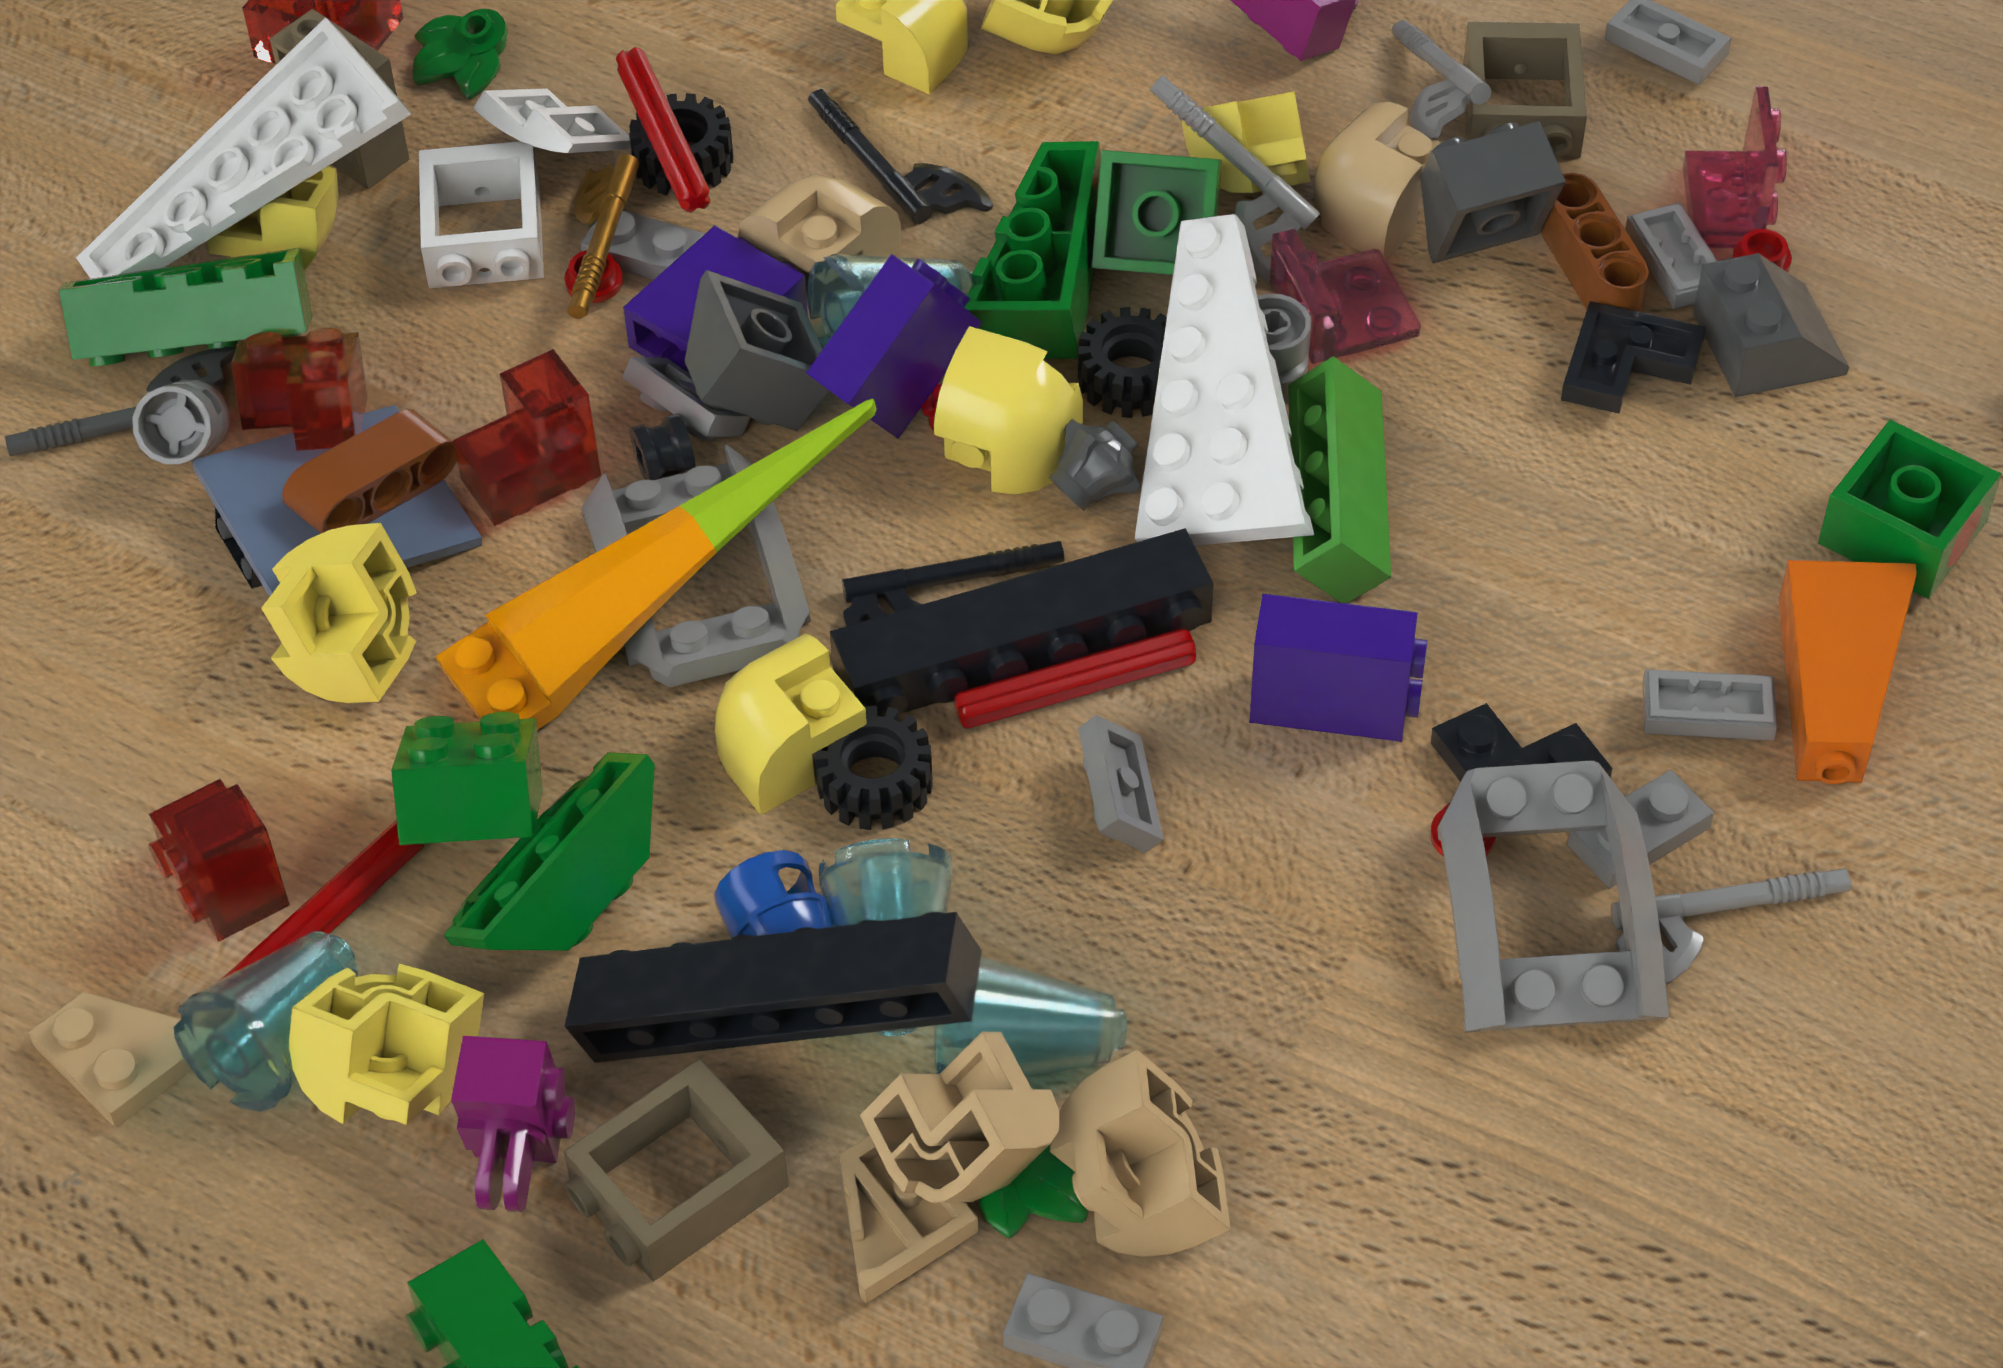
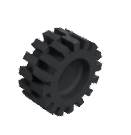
(699, 124)
(1117, 339)
(881, 796)

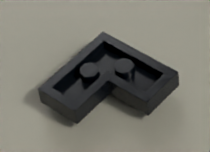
(1623, 342)
(1483, 741)

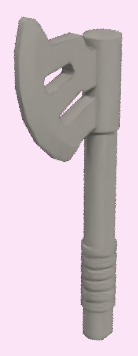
(1447, 99)
(1276, 191)
(1688, 943)

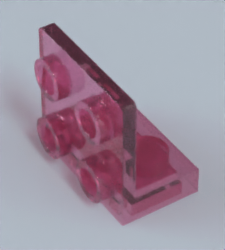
(1735, 189)
(1349, 298)

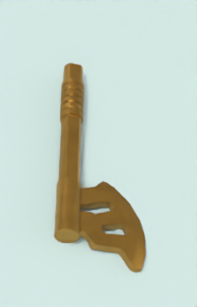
(600, 197)

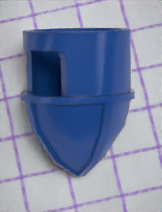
(757, 903)

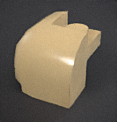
(1372, 179)
(822, 219)
(962, 1128)
(1141, 1161)

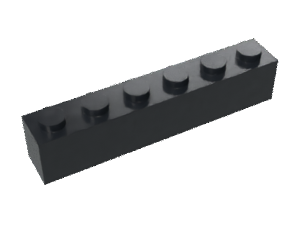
(1024, 624)
(775, 988)

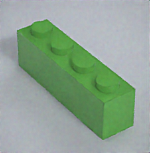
(1343, 475)

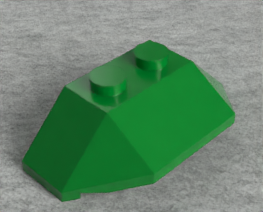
(570, 869)

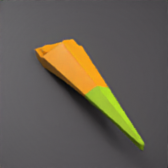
(565, 630)

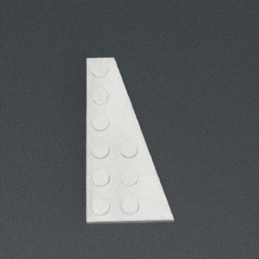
(280, 133)
(1219, 413)

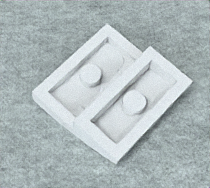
(547, 123)

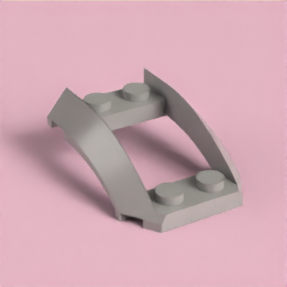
(719, 643)
(1558, 987)

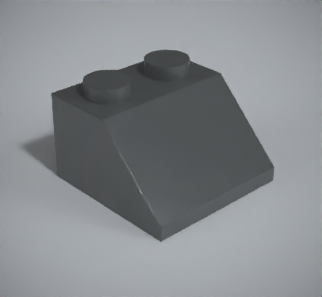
(1488, 190)
(1764, 326)
(753, 352)

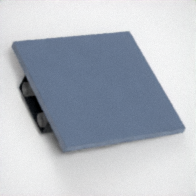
(262, 529)

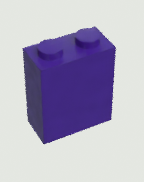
(663, 312)
(895, 342)
(1336, 667)

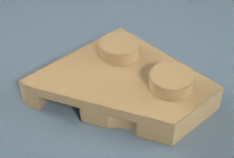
(112, 1053)
(894, 1229)

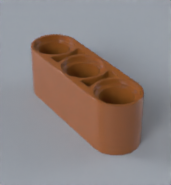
(1594, 247)
(370, 472)

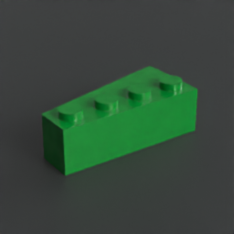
(1041, 264)
(186, 306)
(479, 1315)

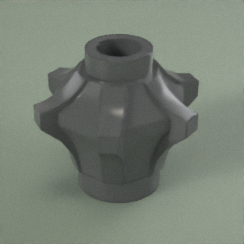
(1095, 463)

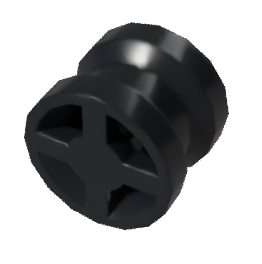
(662, 448)

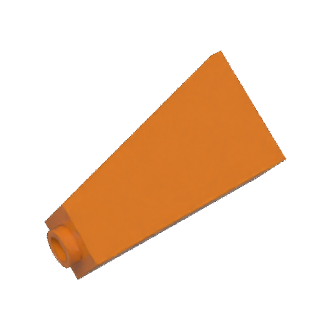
(1839, 655)

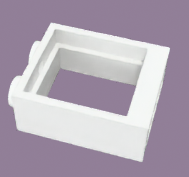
(479, 176)

